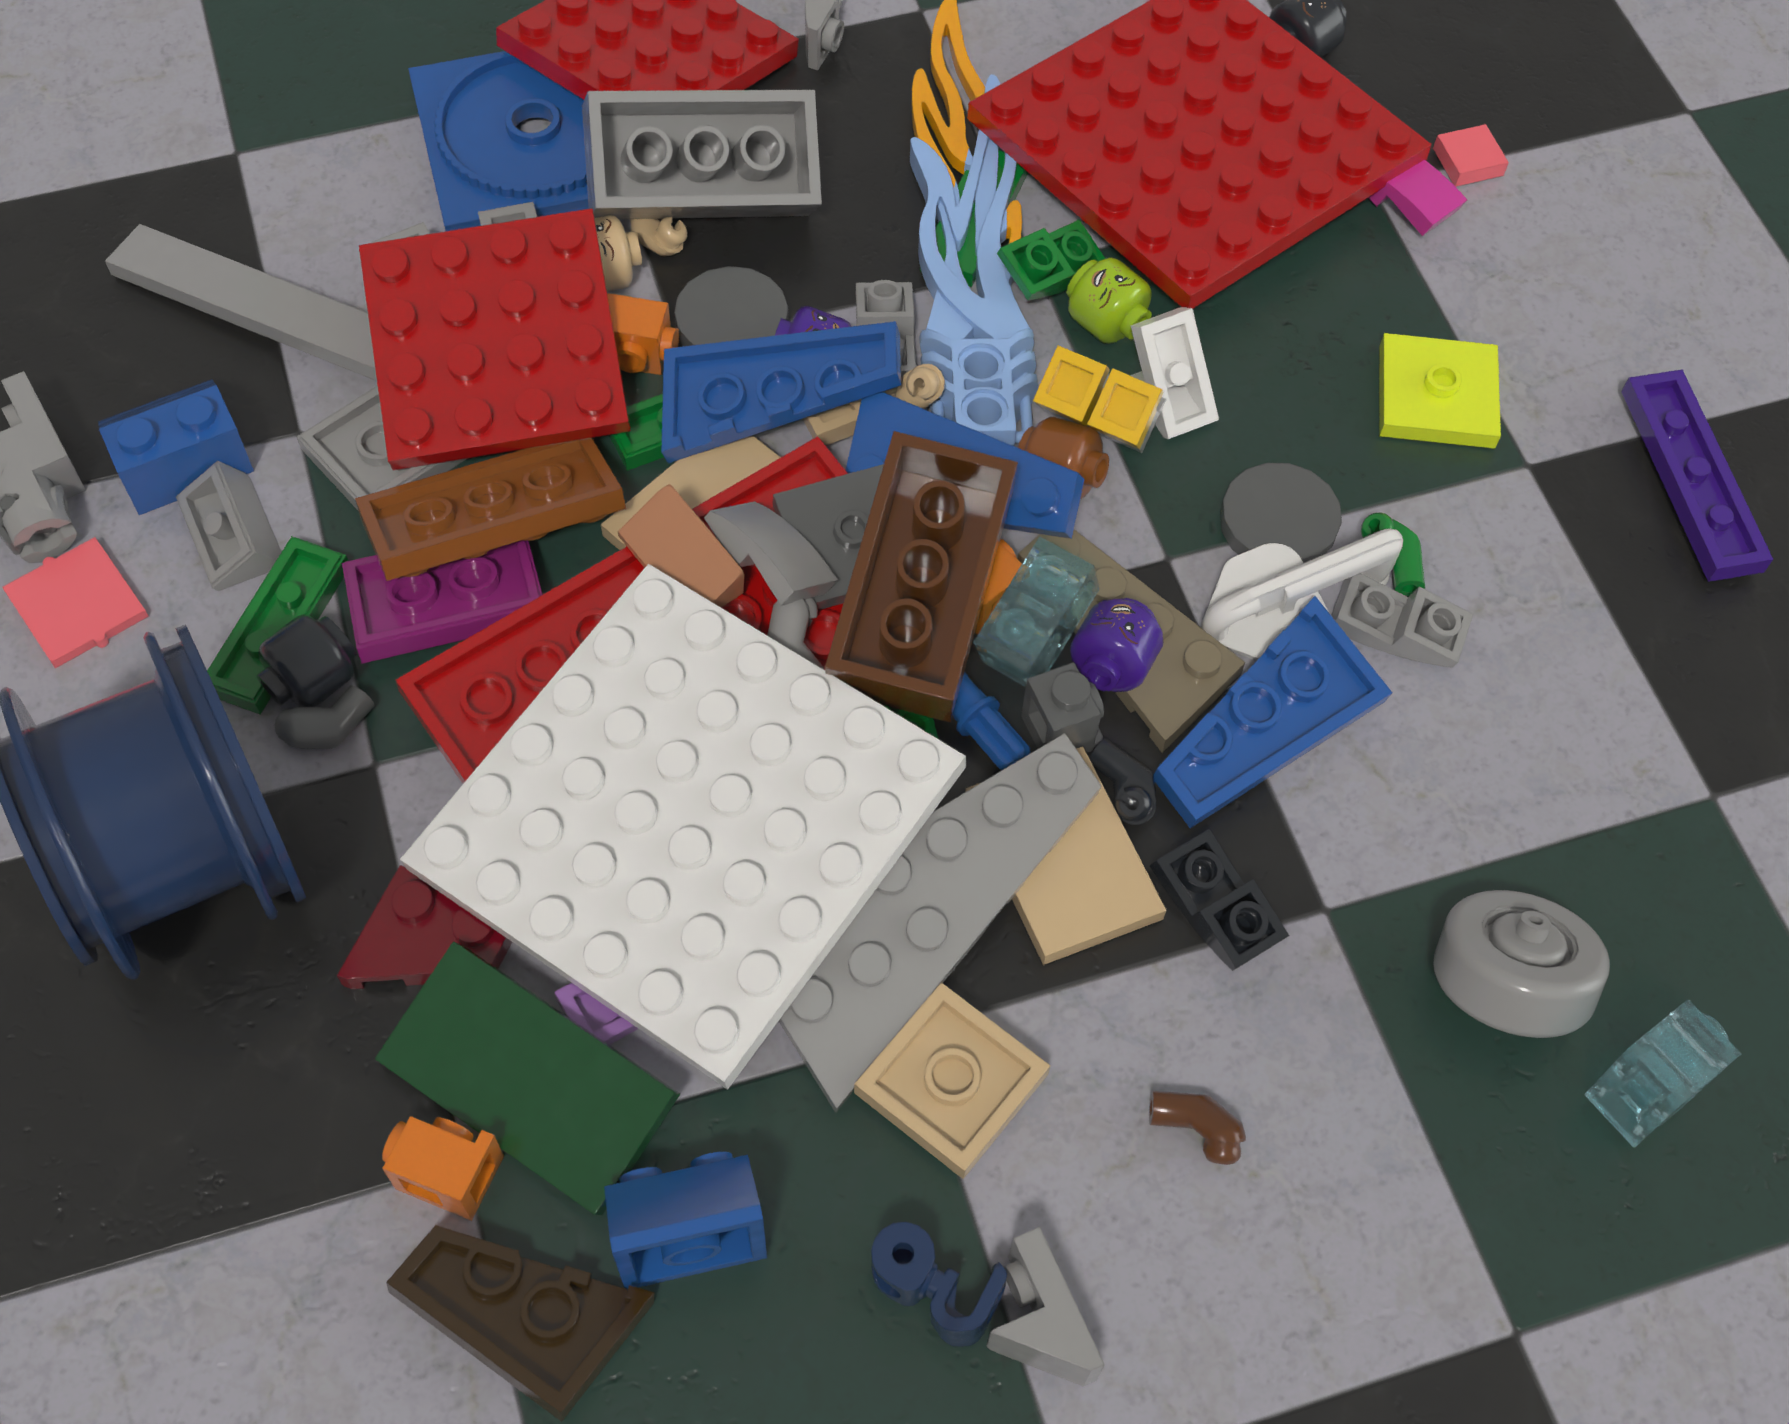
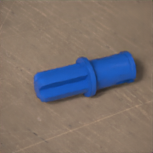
(980, 719)

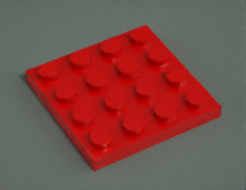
(647, 44)
(492, 339)

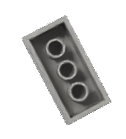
(701, 153)

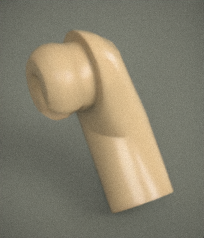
(921, 385)

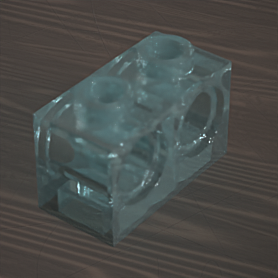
(1037, 612)
(1662, 1072)

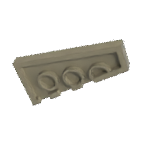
(1191, 664)

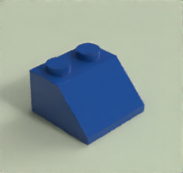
(172, 443)
(685, 1220)

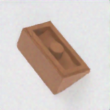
(681, 546)

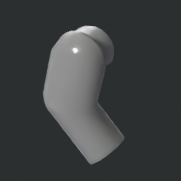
(789, 626)

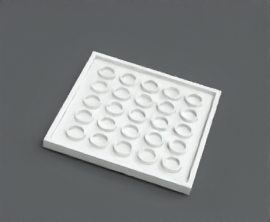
(686, 821)

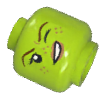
(1108, 299)

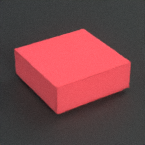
(1470, 155)

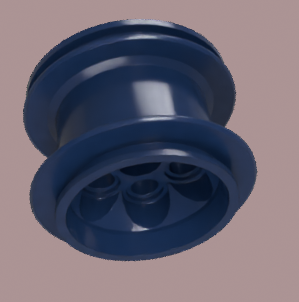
(138, 807)

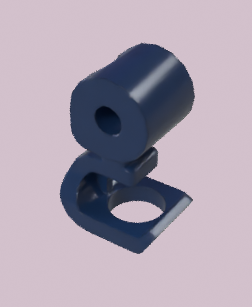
(907, 1273)

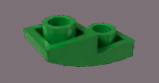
(1048, 261)

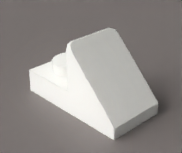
(1175, 363)

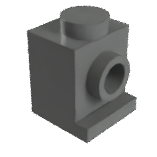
(1061, 704)

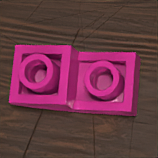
(1422, 196)

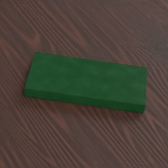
(527, 1077)

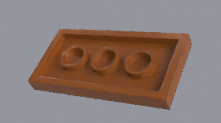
(488, 506)

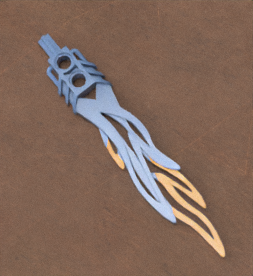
(970, 337)

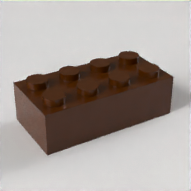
(922, 575)

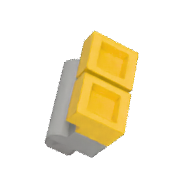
(1111, 404)

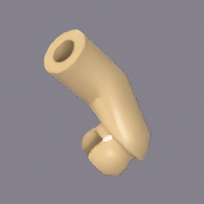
(660, 235)

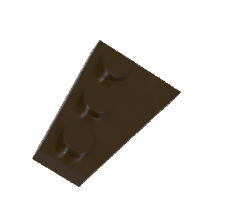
(521, 1318)

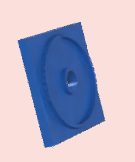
(480, 155)

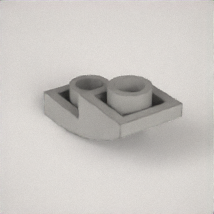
(822, 30)
(889, 302)
(777, 549)
(1409, 627)

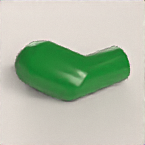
(1408, 569)

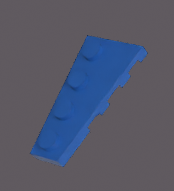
(765, 382)
(1043, 493)
(1281, 708)

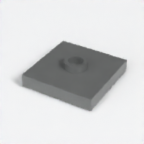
(833, 521)

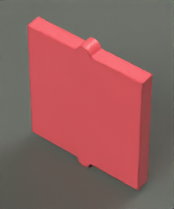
(75, 602)

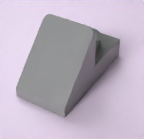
(1055, 1332)

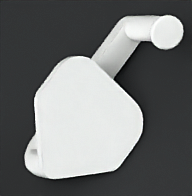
(1271, 585)

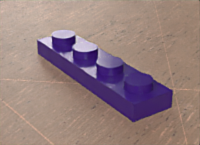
(1696, 476)

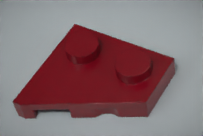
(413, 932)

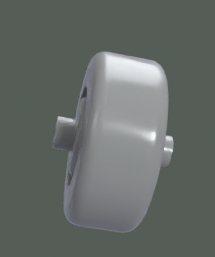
(1521, 963)

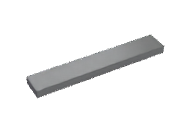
(246, 298)

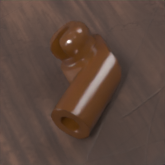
(1204, 1115)

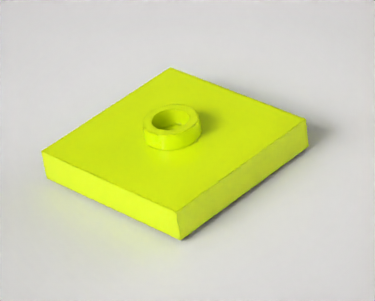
(1439, 391)

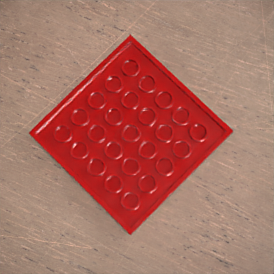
(1197, 139)

